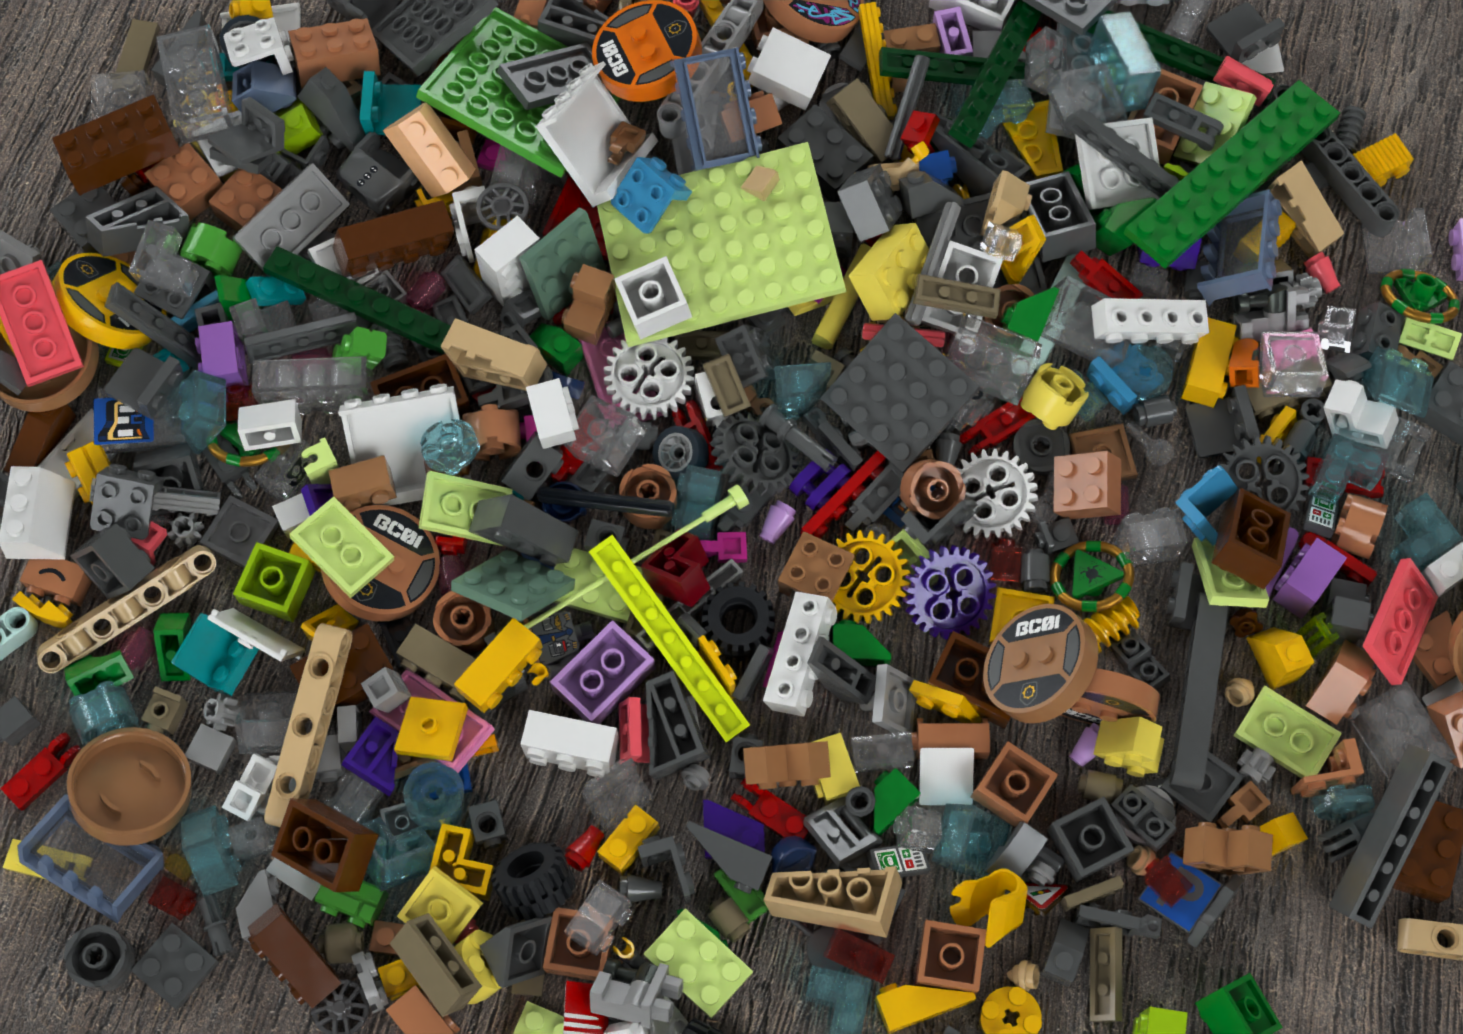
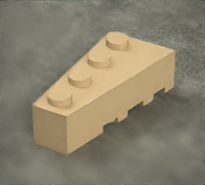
(836, 899)

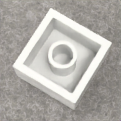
(653, 297)

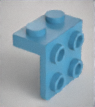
(648, 192)
(1112, 385)
(1203, 499)

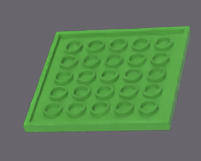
(475, 94)

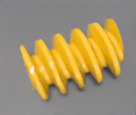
(1110, 621)

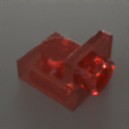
(1005, 560)
(1167, 881)
(173, 898)

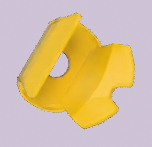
(989, 898)

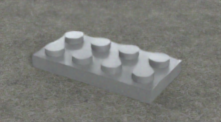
(292, 217)

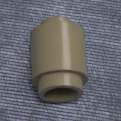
(1099, 784)
(729, 919)

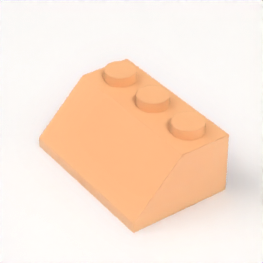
(430, 150)

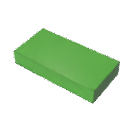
(750, 904)

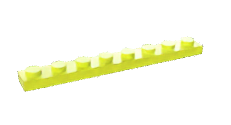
(669, 638)

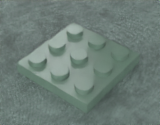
(557, 257)
(513, 585)

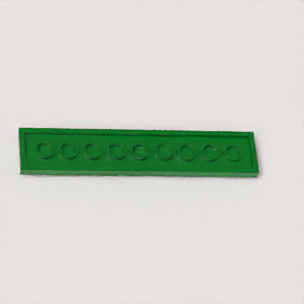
(1231, 174)

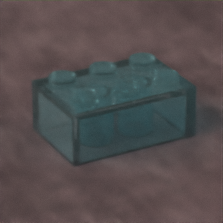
(1128, 58)

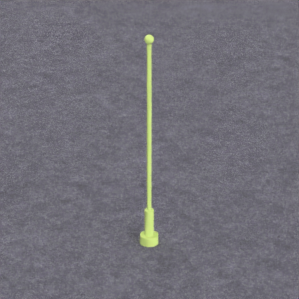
(735, 498)

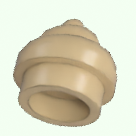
(1239, 692)
(1140, 859)
(1025, 975)

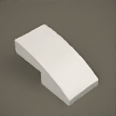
(252, 788)

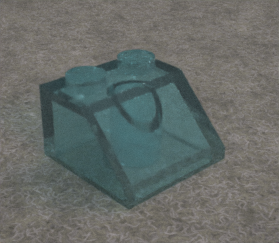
(1399, 381)
(799, 387)
(202, 409)
(969, 839)

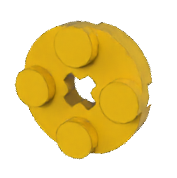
(1015, 1000)

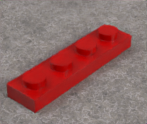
(836, 506)

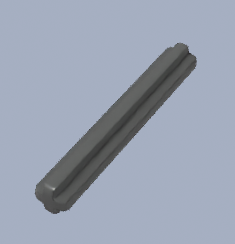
(907, 105)

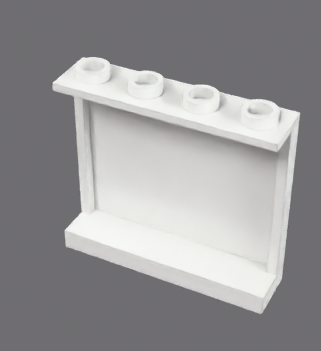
(580, 134)
(395, 430)

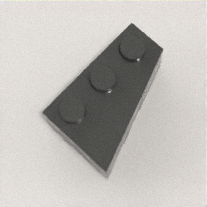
(570, 22)
(121, 225)
(524, 529)
(673, 730)

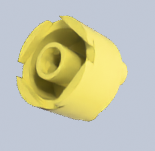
(1054, 395)
(472, 955)

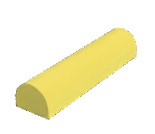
(839, 308)

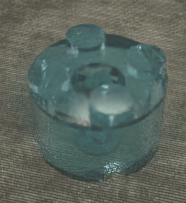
(101, 711)
(446, 784)

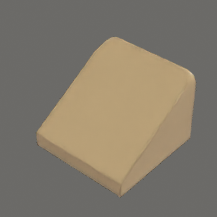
(761, 182)

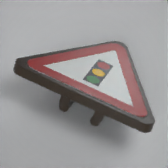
(1044, 898)

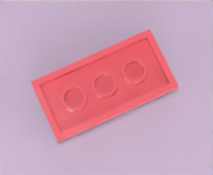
(36, 324)
(1400, 621)

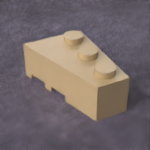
(1304, 204)
(492, 357)

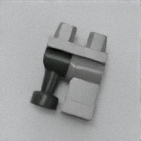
(1277, 314)
(639, 1001)

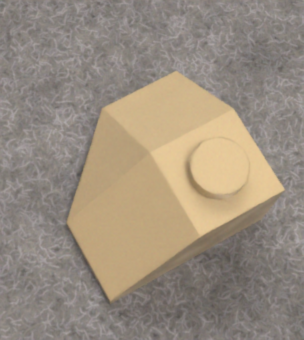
(1006, 200)

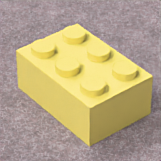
(889, 271)

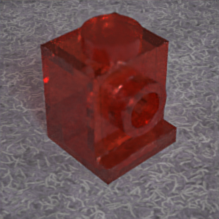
(237, 397)

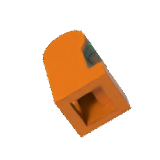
(1244, 364)

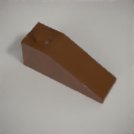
(39, 436)

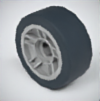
(679, 440)

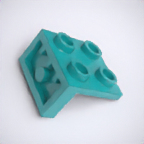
(385, 103)
(213, 656)

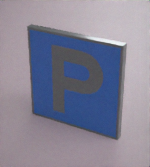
(1192, 905)

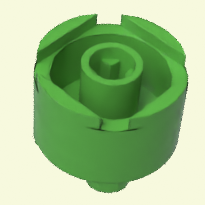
(211, 249)

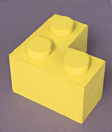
(1131, 745)

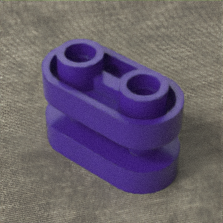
(823, 493)

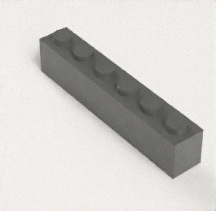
(1390, 835)

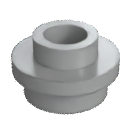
(695, 777)
(1041, 873)

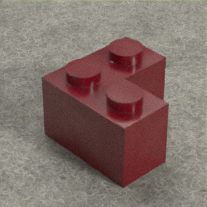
(677, 570)

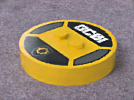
(82, 293)

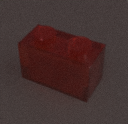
(859, 955)

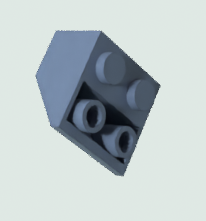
(265, 85)

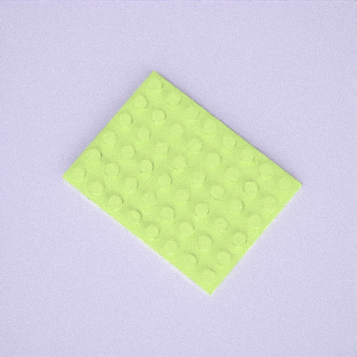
(731, 247)

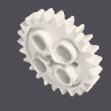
(669, 389)
(1002, 516)

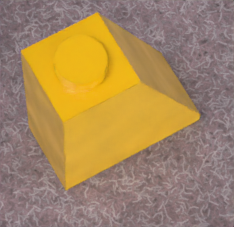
(1281, 656)

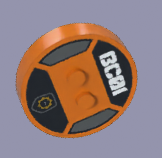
(639, 48)

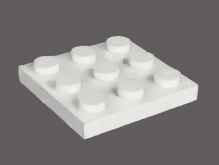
(1106, 182)

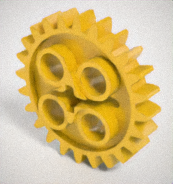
(884, 593)

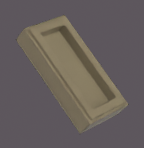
(726, 385)
(1092, 893)

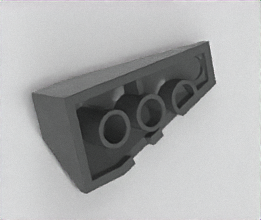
(977, 165)

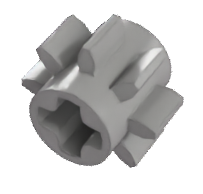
(1313, 286)
(186, 537)
(221, 712)
(1256, 766)

